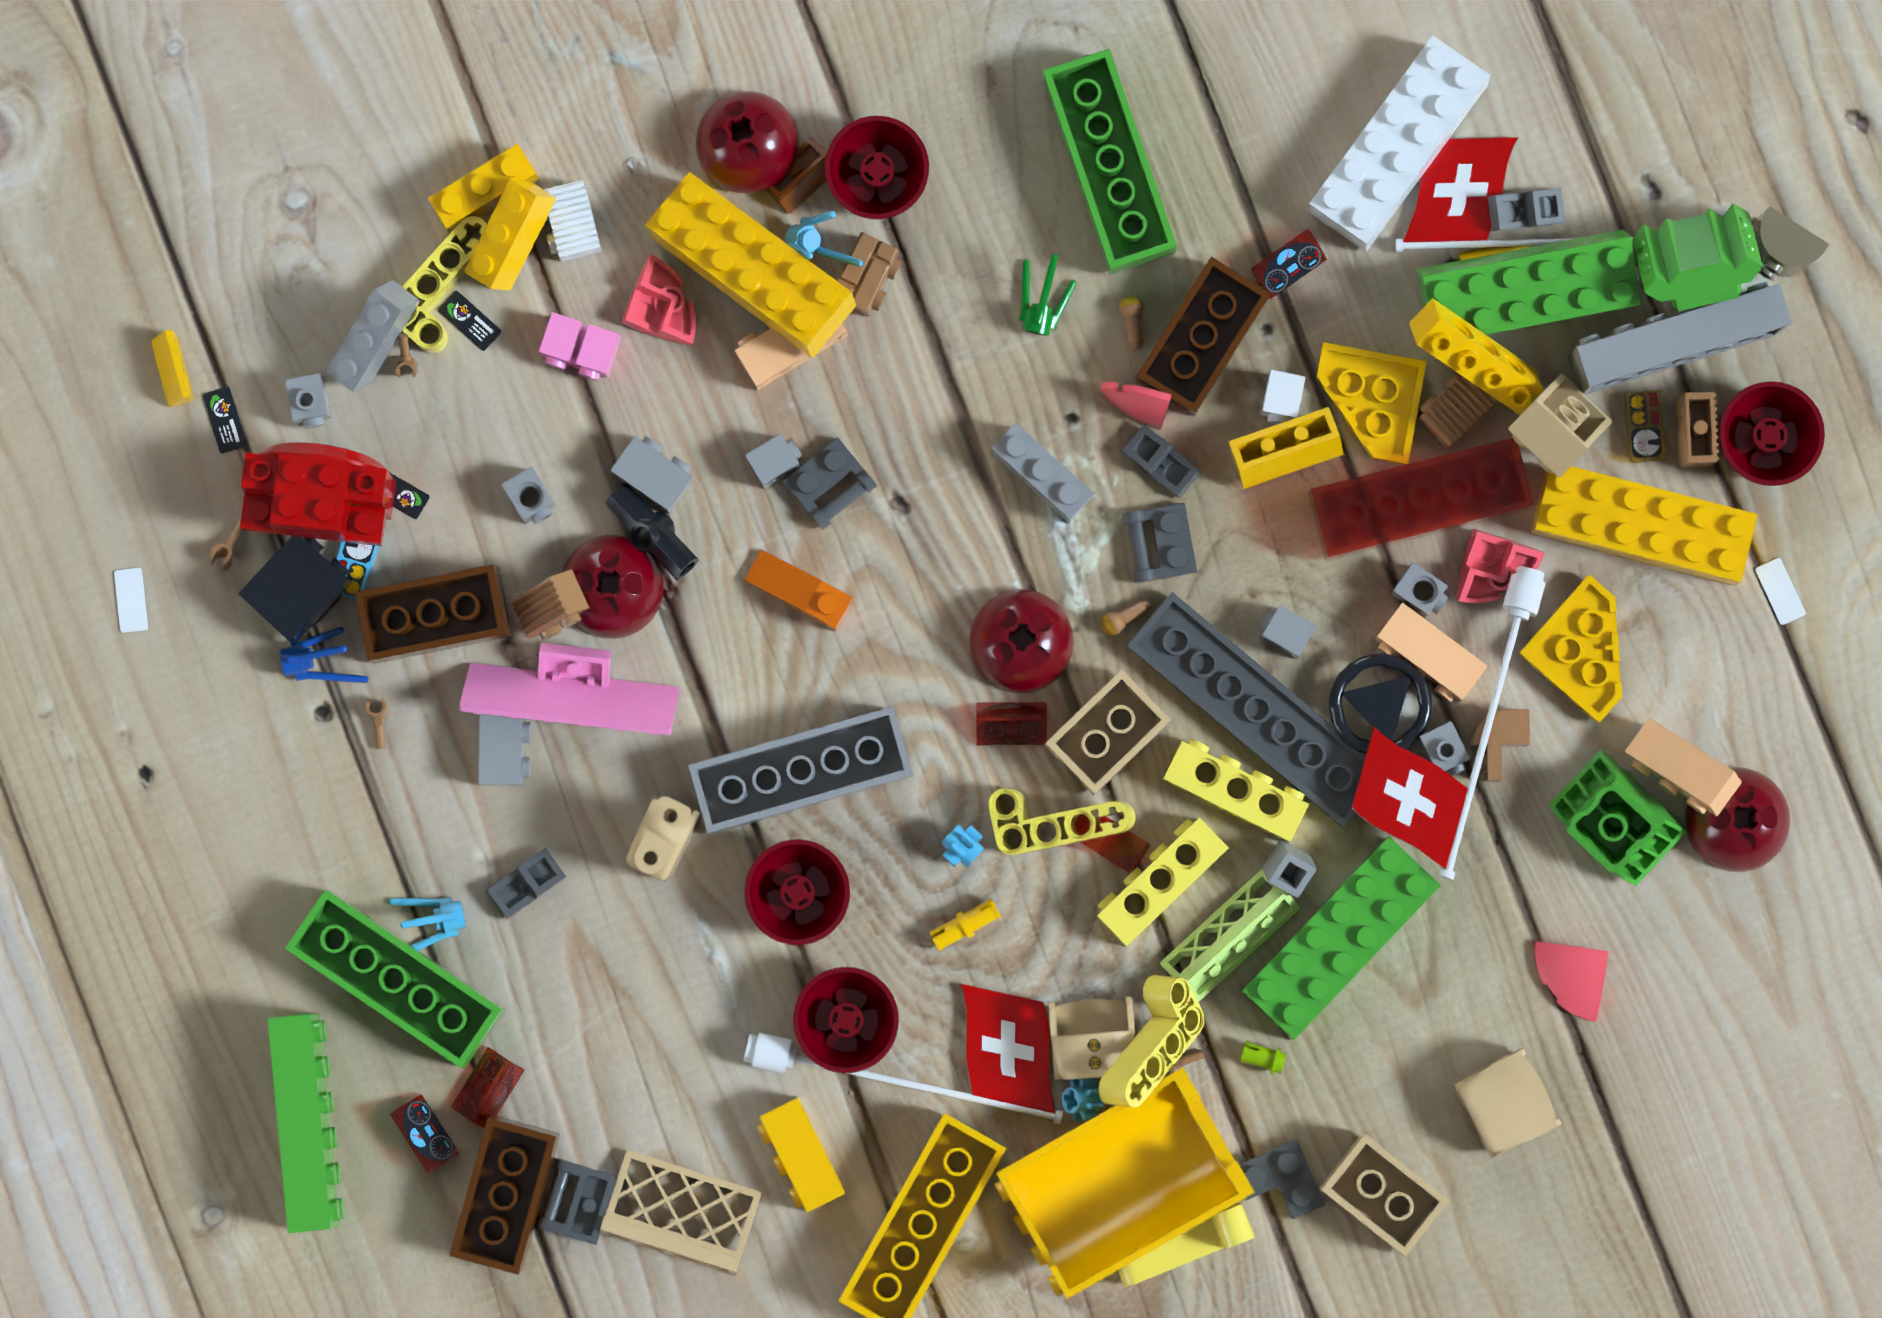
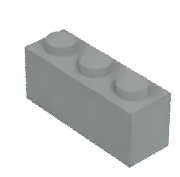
(372, 335)
(1042, 473)

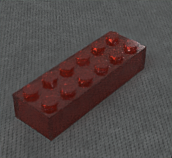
(1420, 499)

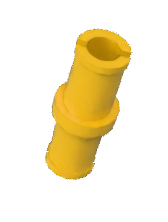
(965, 924)

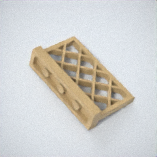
(671, 1242)

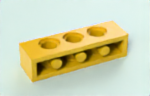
(1476, 356)

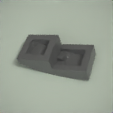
(1526, 209)
(1161, 461)
(525, 884)

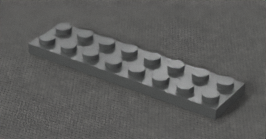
(1251, 706)

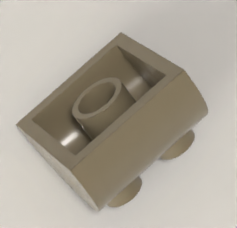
(1785, 245)

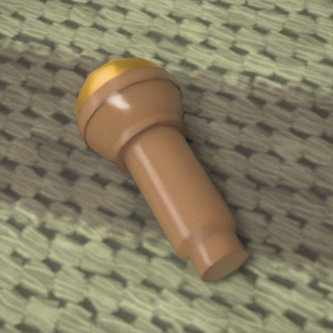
(1131, 310)
(1114, 622)

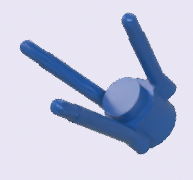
(299, 658)

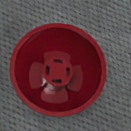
(878, 148)
(761, 152)
(1784, 419)
(626, 600)
(1044, 655)
(1729, 838)
(794, 864)
(818, 1009)

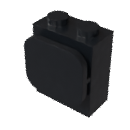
(296, 587)

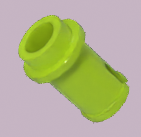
(1263, 1057)

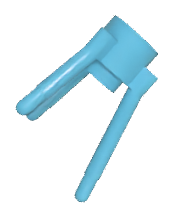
(806, 240)
(447, 917)

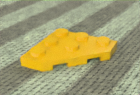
(1375, 397)
(1581, 649)

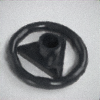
(1380, 702)

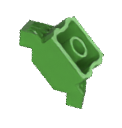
(1698, 258)
(1617, 819)

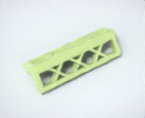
(1234, 939)

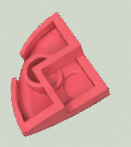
(659, 304)
(1138, 402)
(1489, 566)
(1573, 976)

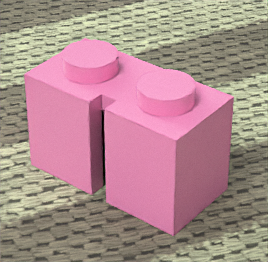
(579, 346)

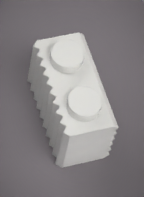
(572, 222)

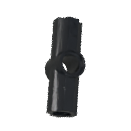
(651, 531)

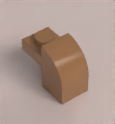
(1508, 729)

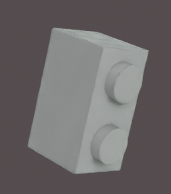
(652, 473)
(502, 750)

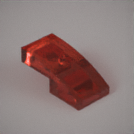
(1120, 849)

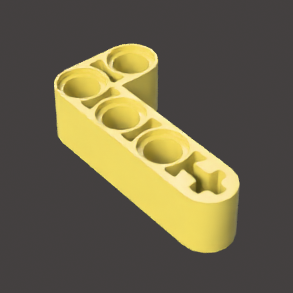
(445, 278)
(1063, 822)
(1158, 1045)
(1218, 1232)

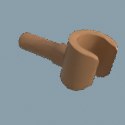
(405, 357)
(225, 550)
(378, 722)
(1186, 1060)

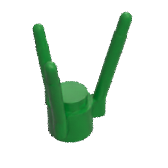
(1039, 318)

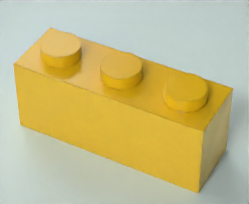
(481, 188)
(510, 234)
(1286, 447)
(801, 1156)

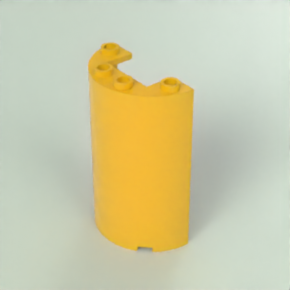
(1122, 1185)

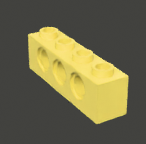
(1290, 801)
(1207, 850)

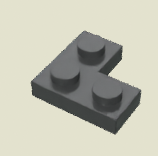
(1289, 1171)

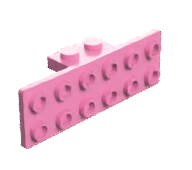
(570, 689)

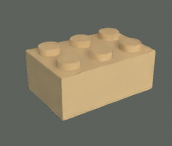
(1559, 426)
(1107, 732)
(1383, 1194)

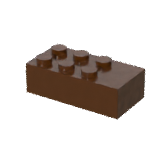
(1203, 335)
(433, 614)
(504, 1194)

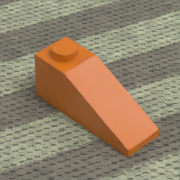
(799, 590)

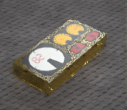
(1644, 426)

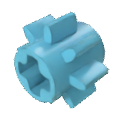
(962, 845)
(1082, 1099)

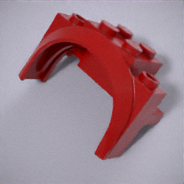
(314, 492)

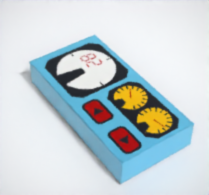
(359, 562)

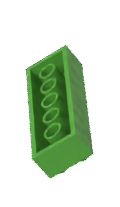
(1109, 161)
(1537, 283)
(1340, 938)
(394, 978)
(304, 1123)

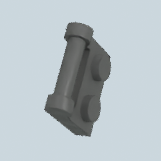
(821, 475)
(1171, 540)
(587, 1206)

